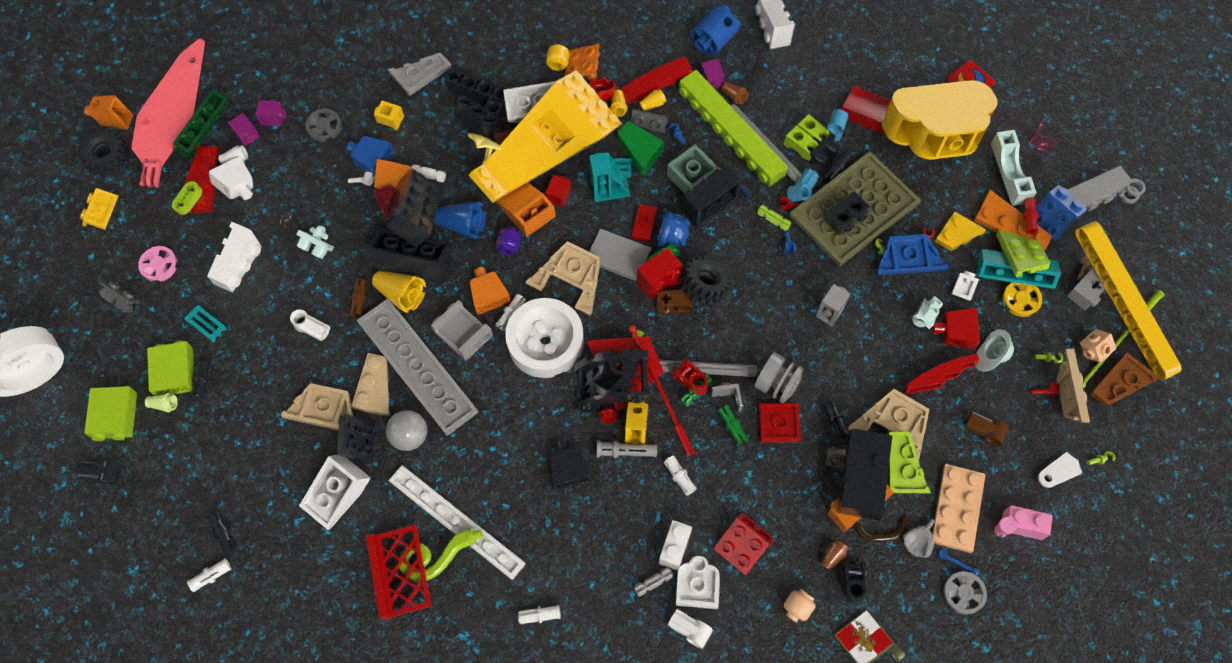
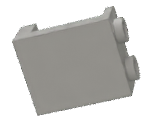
(461, 330)

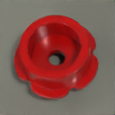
(608, 415)

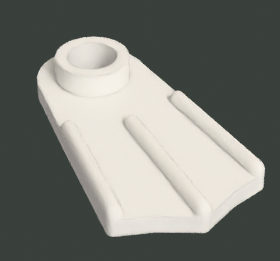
(1060, 471)

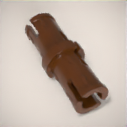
(358, 298)

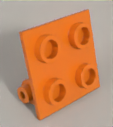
(584, 61)

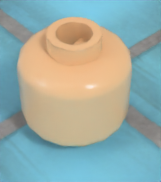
(799, 605)

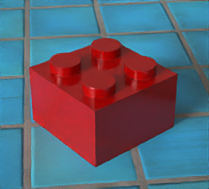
(659, 274)

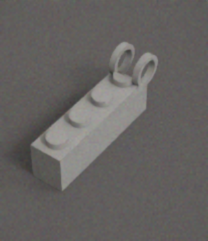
(1106, 187)

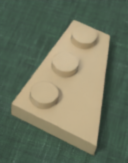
(372, 388)

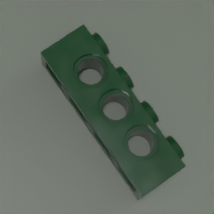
(200, 125)

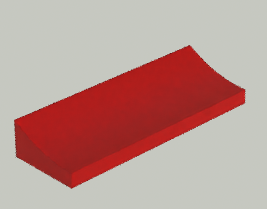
(866, 108)

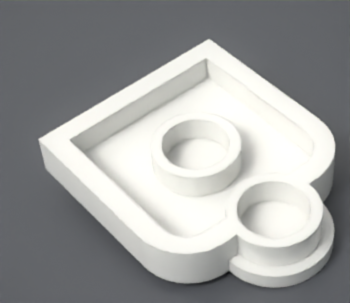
(698, 584)

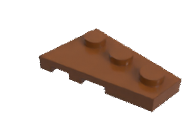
(1123, 380)

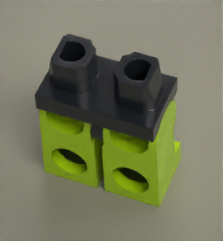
(811, 141)

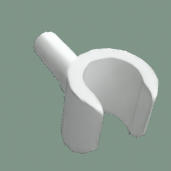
(367, 179)

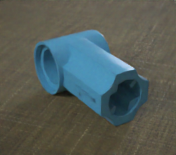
(837, 123)
(802, 188)

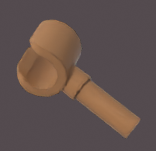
(1084, 261)

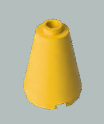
(400, 289)

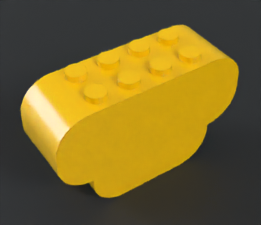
(940, 118)

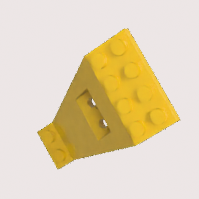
(553, 131)

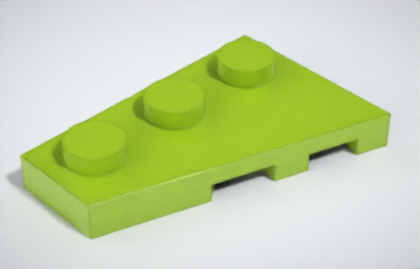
(904, 468)

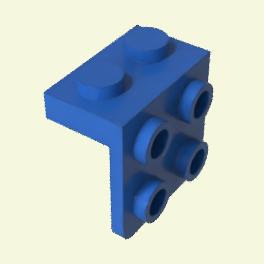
(1058, 211)

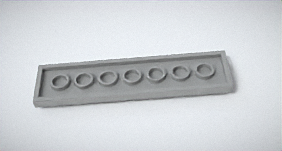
(417, 367)

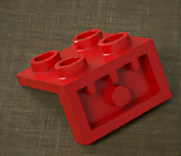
(744, 543)

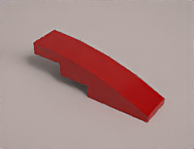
(656, 79)
(938, 375)

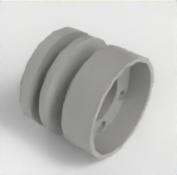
(779, 378)

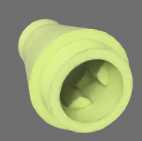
(163, 402)

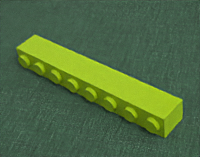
(732, 128)

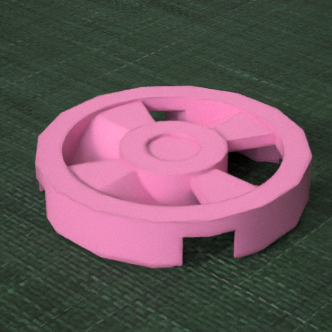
(157, 264)

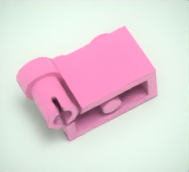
(1024, 523)

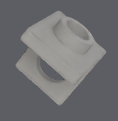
(727, 389)

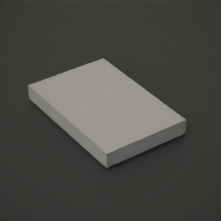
(619, 254)

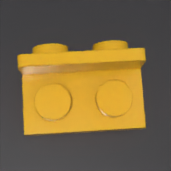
(99, 209)

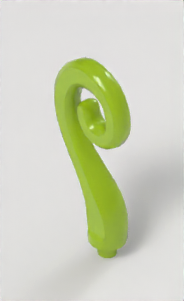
(459, 541)

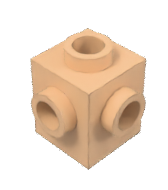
(1098, 345)

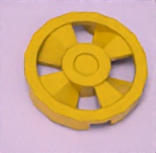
(1021, 299)

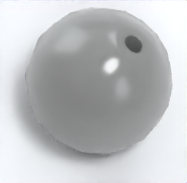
(406, 430)

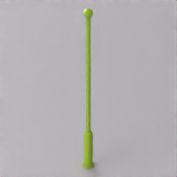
(1158, 294)

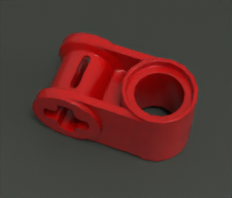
(688, 374)

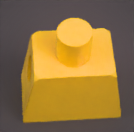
(636, 423)

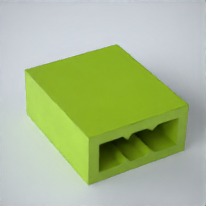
(170, 368)
(111, 413)

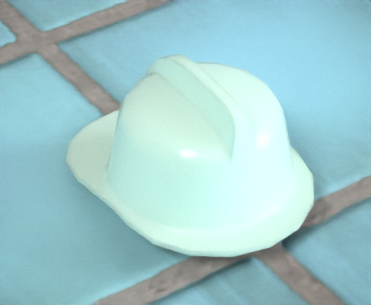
(995, 350)

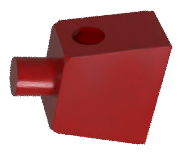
(959, 328)

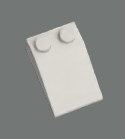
(522, 99)
(334, 490)

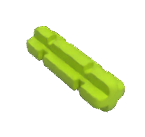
(774, 217)

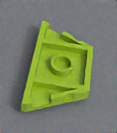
(1023, 253)

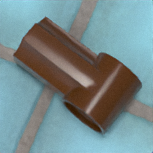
(992, 430)

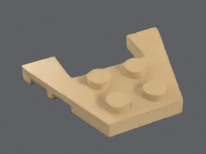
(574, 267)
(897, 414)

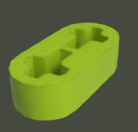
(187, 198)

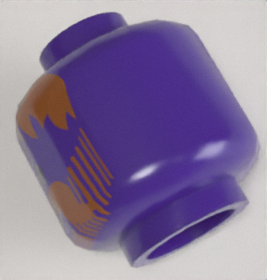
(508, 241)

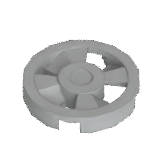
(964, 592)

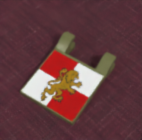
(867, 640)

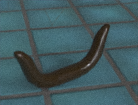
(883, 537)

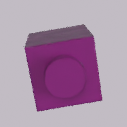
(713, 73)
(270, 113)
(243, 129)

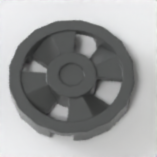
(323, 125)

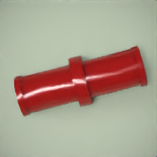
(1030, 216)

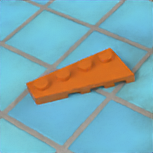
(999, 214)

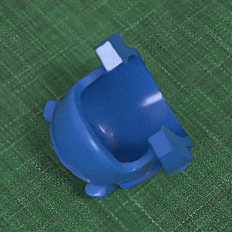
(673, 230)

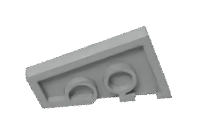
(417, 75)

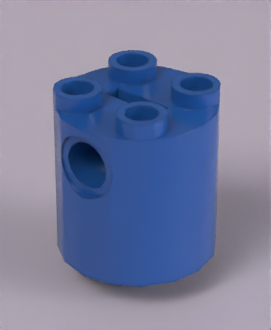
(715, 30)

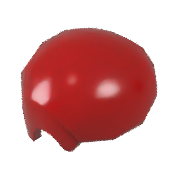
(603, 88)

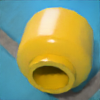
(557, 57)

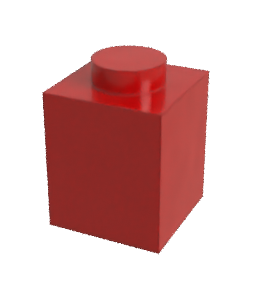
(558, 190)

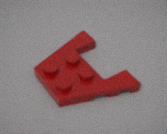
(620, 344)

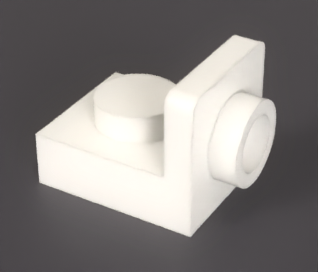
(965, 285)

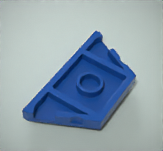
(910, 255)

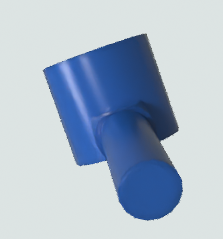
(789, 245)

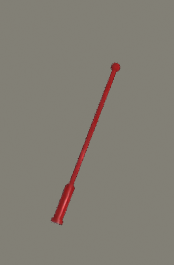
(678, 427)

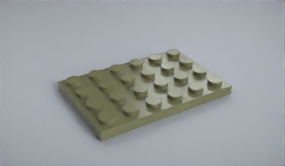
(877, 186)

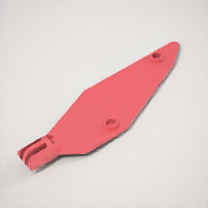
(167, 113)

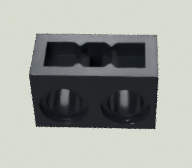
(844, 211)

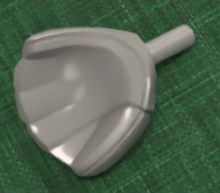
(920, 540)

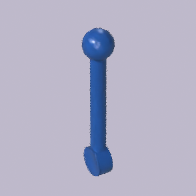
(943, 554)

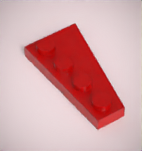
(204, 161)

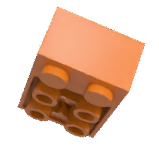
(527, 208)

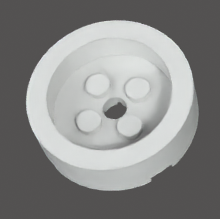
(538, 320)
(27, 359)

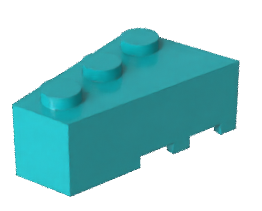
(607, 178)

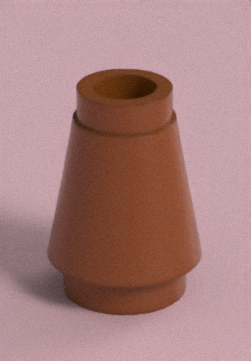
(735, 92)
(834, 554)

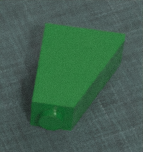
(639, 146)

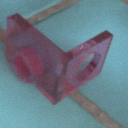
(1043, 142)

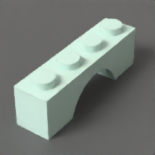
(1006, 151)

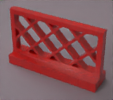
(382, 579)

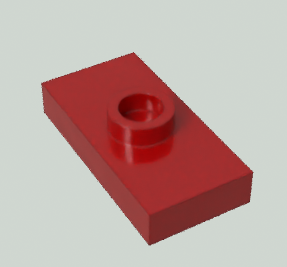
(644, 223)

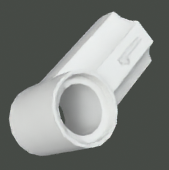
(310, 325)
(694, 631)

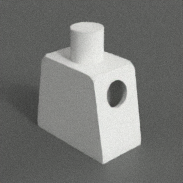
(232, 179)

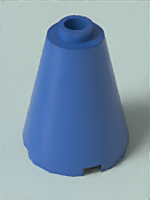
(462, 218)

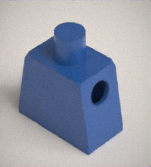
(368, 151)

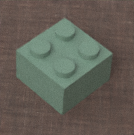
(690, 169)

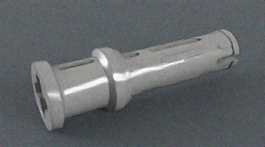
(612, 449)

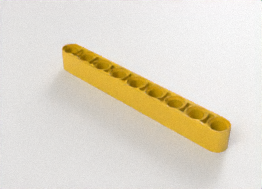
(1128, 300)

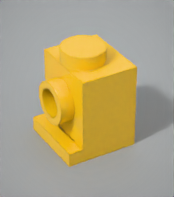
(389, 114)

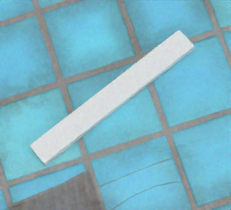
(456, 521)

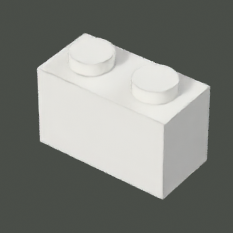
(675, 545)

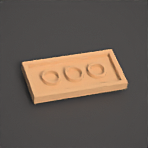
(958, 508)

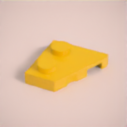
(958, 231)

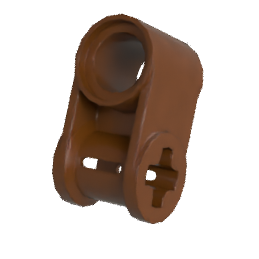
(675, 301)

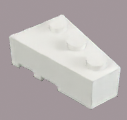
(774, 22)
(235, 258)

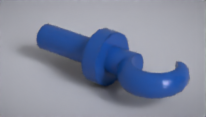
(677, 133)

